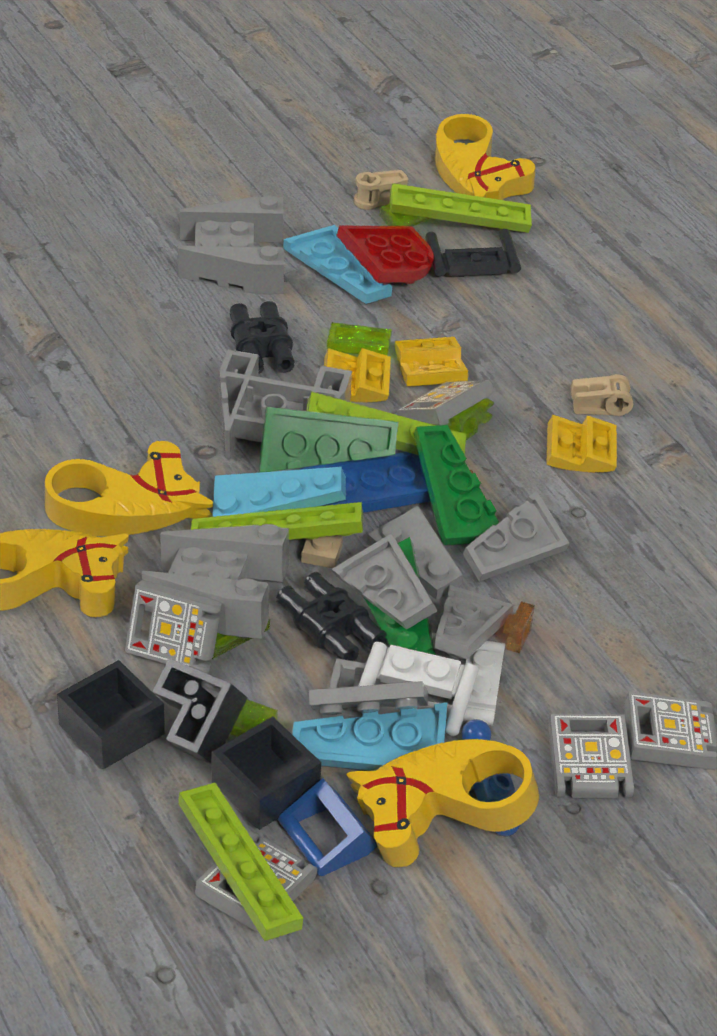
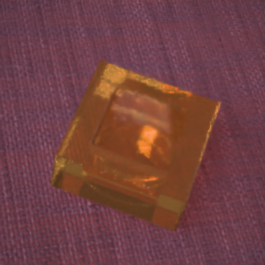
(519, 627)

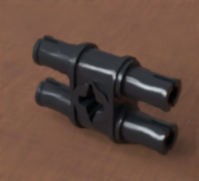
(263, 335)
(330, 617)

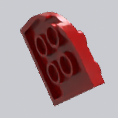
(388, 251)

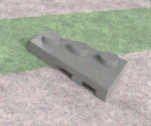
(518, 540)
(434, 562)
(387, 581)
(469, 621)
(369, 697)

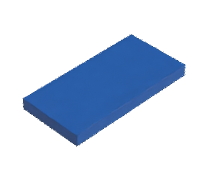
(383, 481)

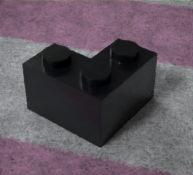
(205, 705)

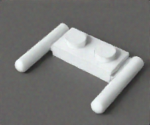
(439, 674)
(485, 690)

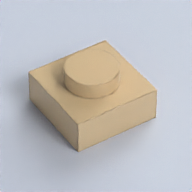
(322, 551)

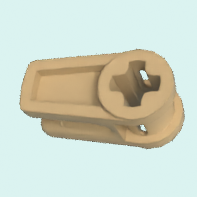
(376, 187)
(600, 395)

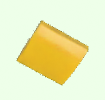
(430, 361)
(369, 373)
(582, 446)

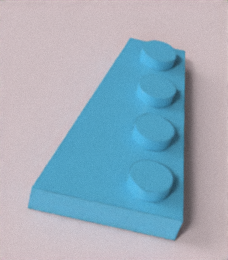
(329, 257)
(277, 490)
(371, 739)

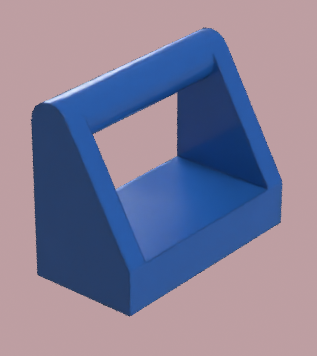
(315, 800)

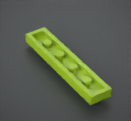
(460, 208)
(406, 426)
(302, 522)
(240, 862)

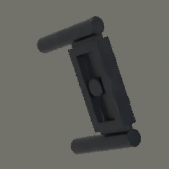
(475, 260)

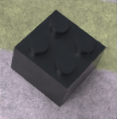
(111, 714)
(264, 771)

